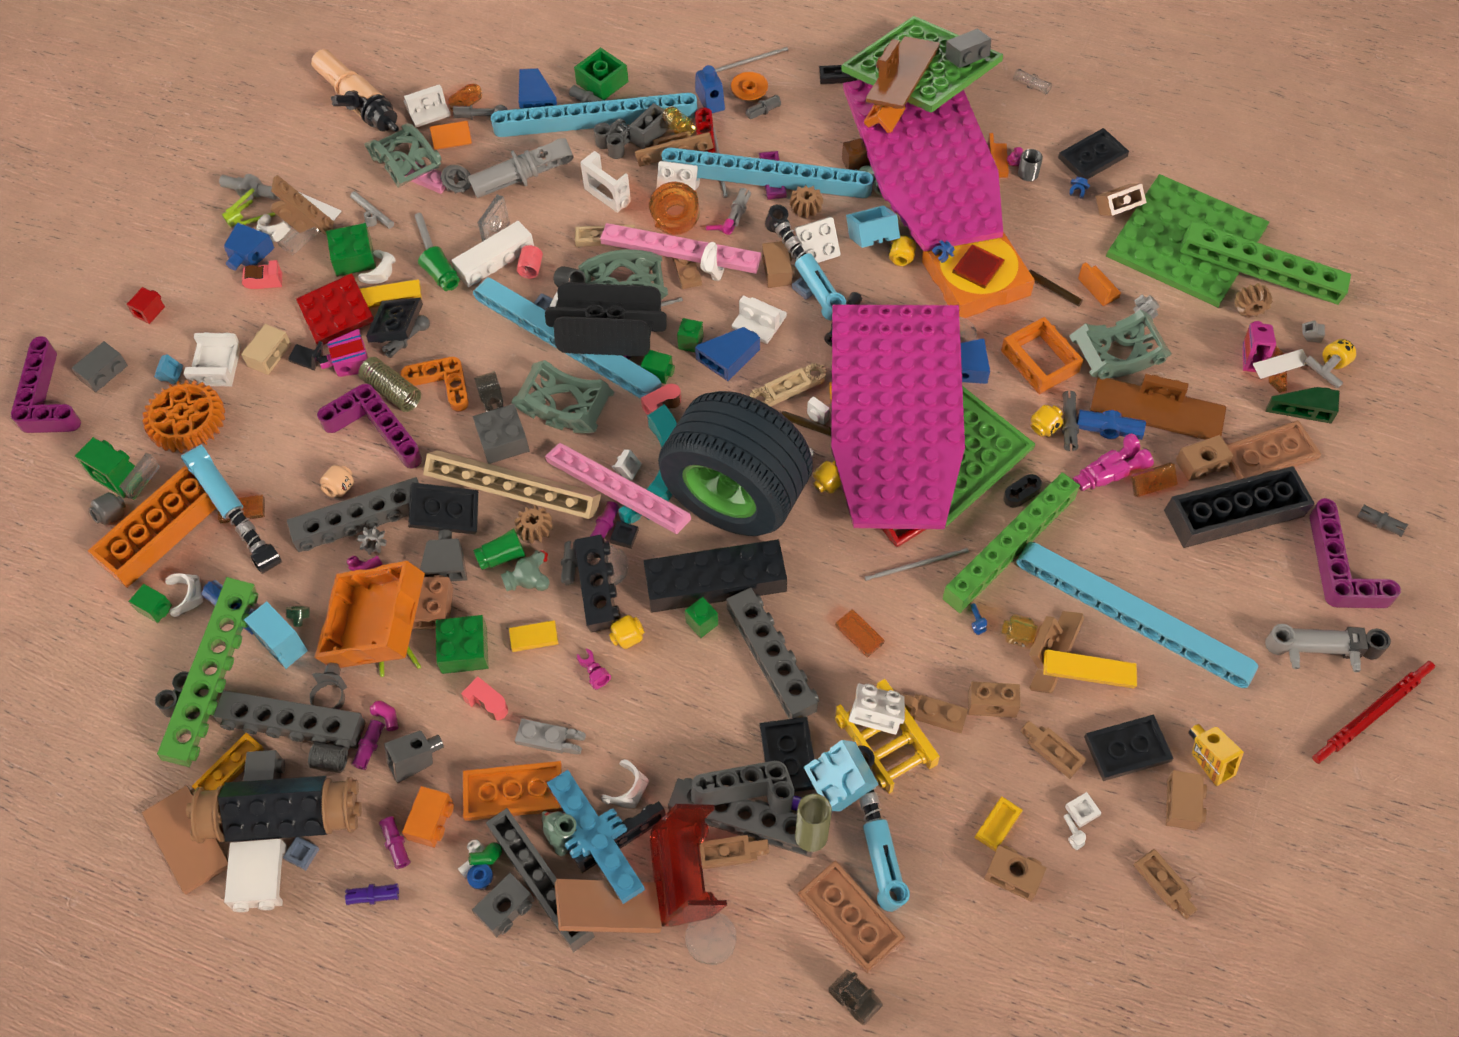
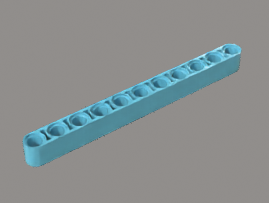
(584, 115)
(773, 172)
(532, 318)
(1138, 615)

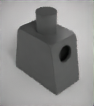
(444, 558)
(411, 754)

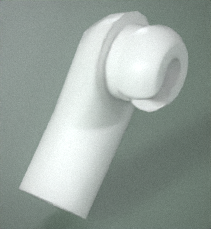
(473, 846)

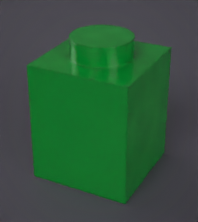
(690, 334)
(659, 365)
(150, 603)
(701, 617)

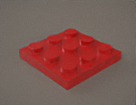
(335, 309)

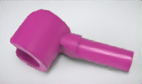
(726, 228)

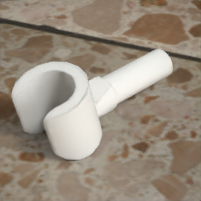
(1078, 838)

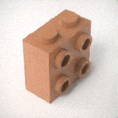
(434, 602)

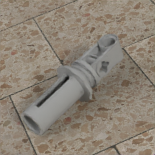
(521, 167)

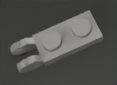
(548, 737)

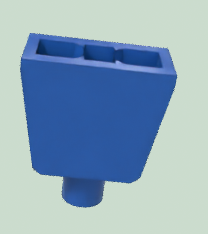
(707, 82)
(247, 246)
(974, 362)

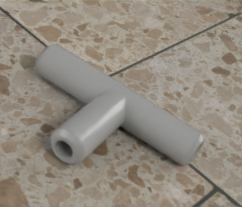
(1325, 370)

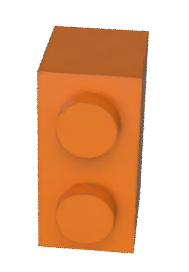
(428, 817)

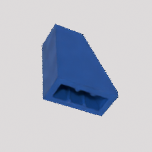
(534, 90)
(728, 352)

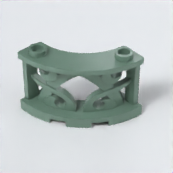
(383, 152)
(636, 260)
(1107, 366)
(589, 394)

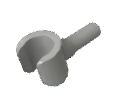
(370, 221)

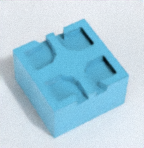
(872, 226)
(276, 635)
(841, 775)

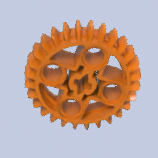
(180, 414)

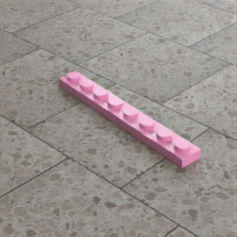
(678, 247)
(618, 488)

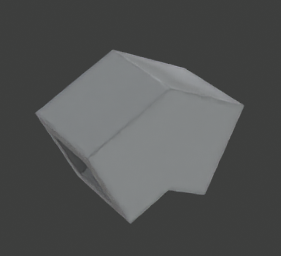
(1313, 331)

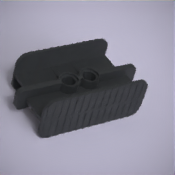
(605, 318)

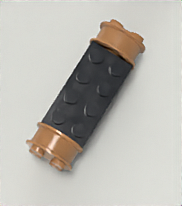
(274, 809)

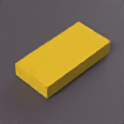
(533, 636)
(998, 823)

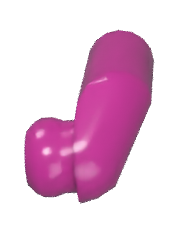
(1015, 157)
(356, 564)
(386, 711)

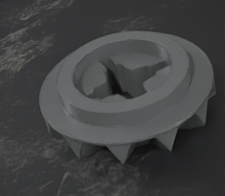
(462, 175)

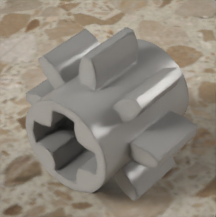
(1147, 304)
(373, 534)

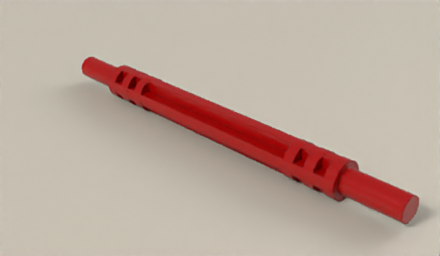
(1373, 712)

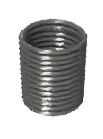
(1030, 165)
(563, 274)
(327, 757)

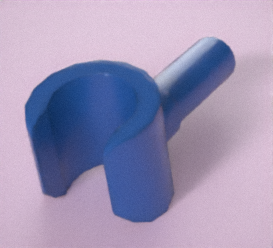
(980, 624)

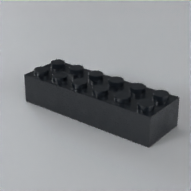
(1238, 506)
(715, 575)

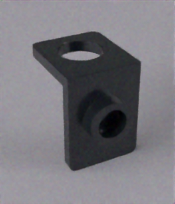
(305, 356)

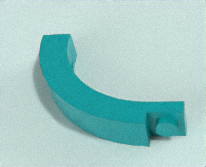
(661, 424)

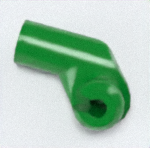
(487, 856)

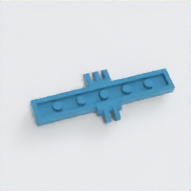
(596, 836)

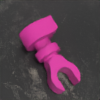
(598, 675)

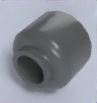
(107, 508)

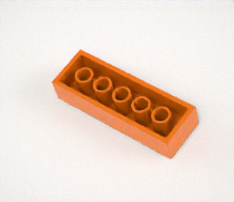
(153, 528)

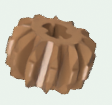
(806, 201)
(1253, 300)
(533, 524)

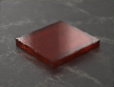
(978, 266)

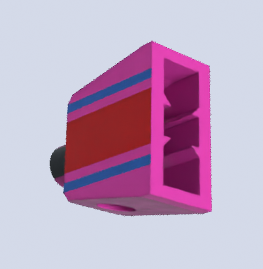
(1258, 337)
(345, 354)

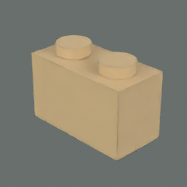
(266, 349)

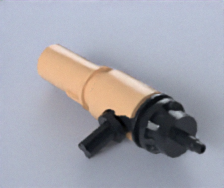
(355, 92)

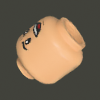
(336, 481)

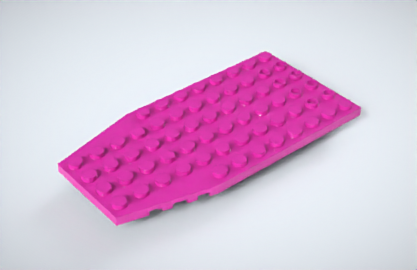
(933, 170)
(897, 412)

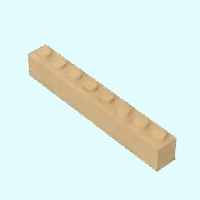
(512, 484)

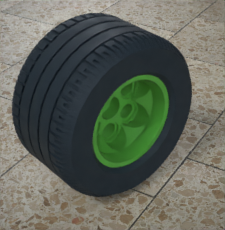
(736, 463)

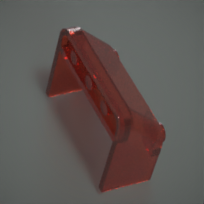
(678, 866)

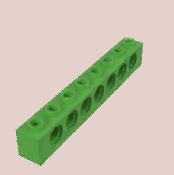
(1265, 263)
(1010, 542)
(184, 753)

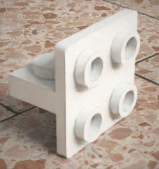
(427, 106)
(677, 172)
(819, 239)
(759, 317)
(878, 708)

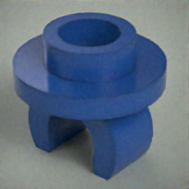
(1080, 184)
(946, 248)
(480, 876)

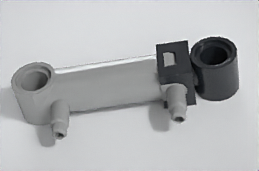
(1351, 643)

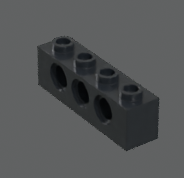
(587, 550)

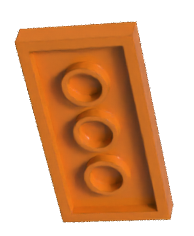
(515, 787)

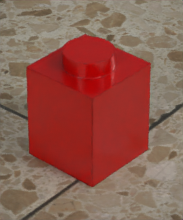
(146, 305)

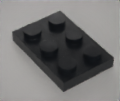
(1093, 154)
(394, 320)
(443, 508)
(790, 744)
(1128, 747)

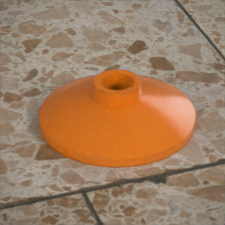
(749, 86)

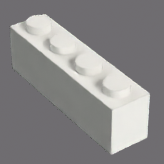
(492, 254)

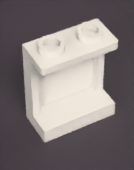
(214, 359)
(254, 874)

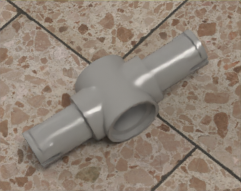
(243, 185)

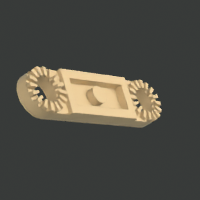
(790, 384)

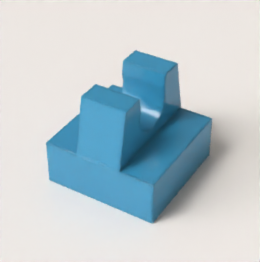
(168, 369)

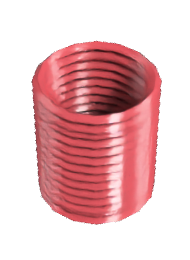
(529, 262)

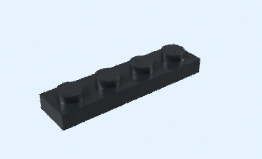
(635, 827)

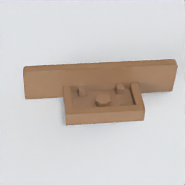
(681, 141)
(297, 209)
(1056, 637)

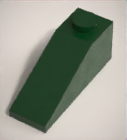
(1310, 404)

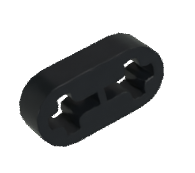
(1020, 487)

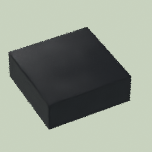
(624, 534)

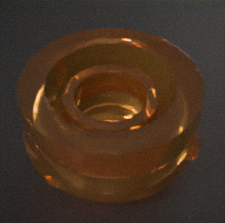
(671, 195)

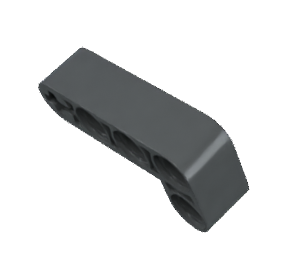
(712, 790)

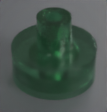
(297, 613)

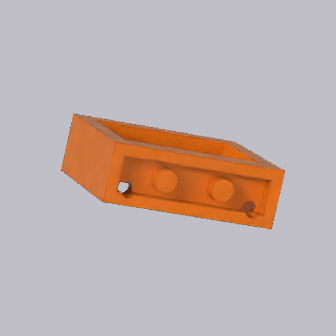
(1028, 368)

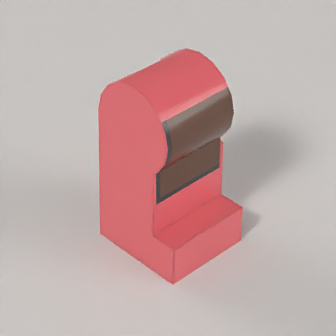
(262, 276)
(668, 395)
(487, 698)

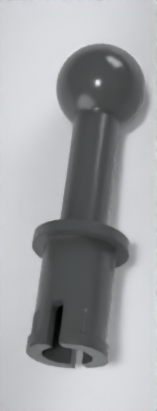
(469, 111)
(421, 324)

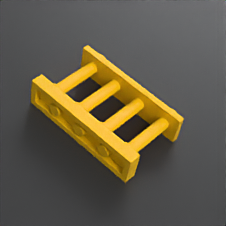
(911, 734)

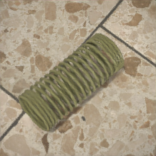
(402, 395)
(813, 822)

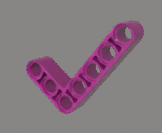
(366, 401)
(29, 407)
(1326, 519)

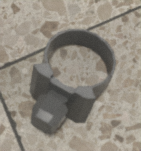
(330, 677)

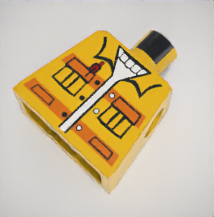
(1215, 753)

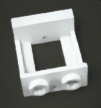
(595, 176)

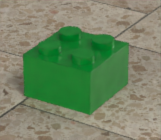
(601, 74)
(351, 249)
(105, 464)
(461, 644)

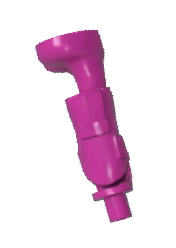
(1113, 465)

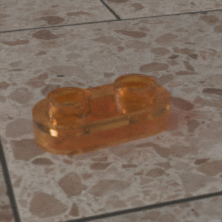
(467, 95)

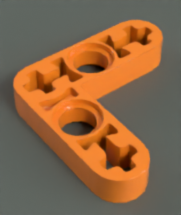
(448, 375)

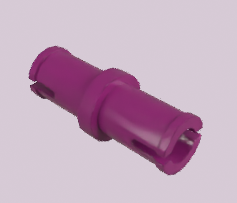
(605, 521)
(368, 744)
(394, 842)

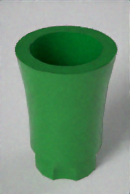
(439, 268)
(500, 550)

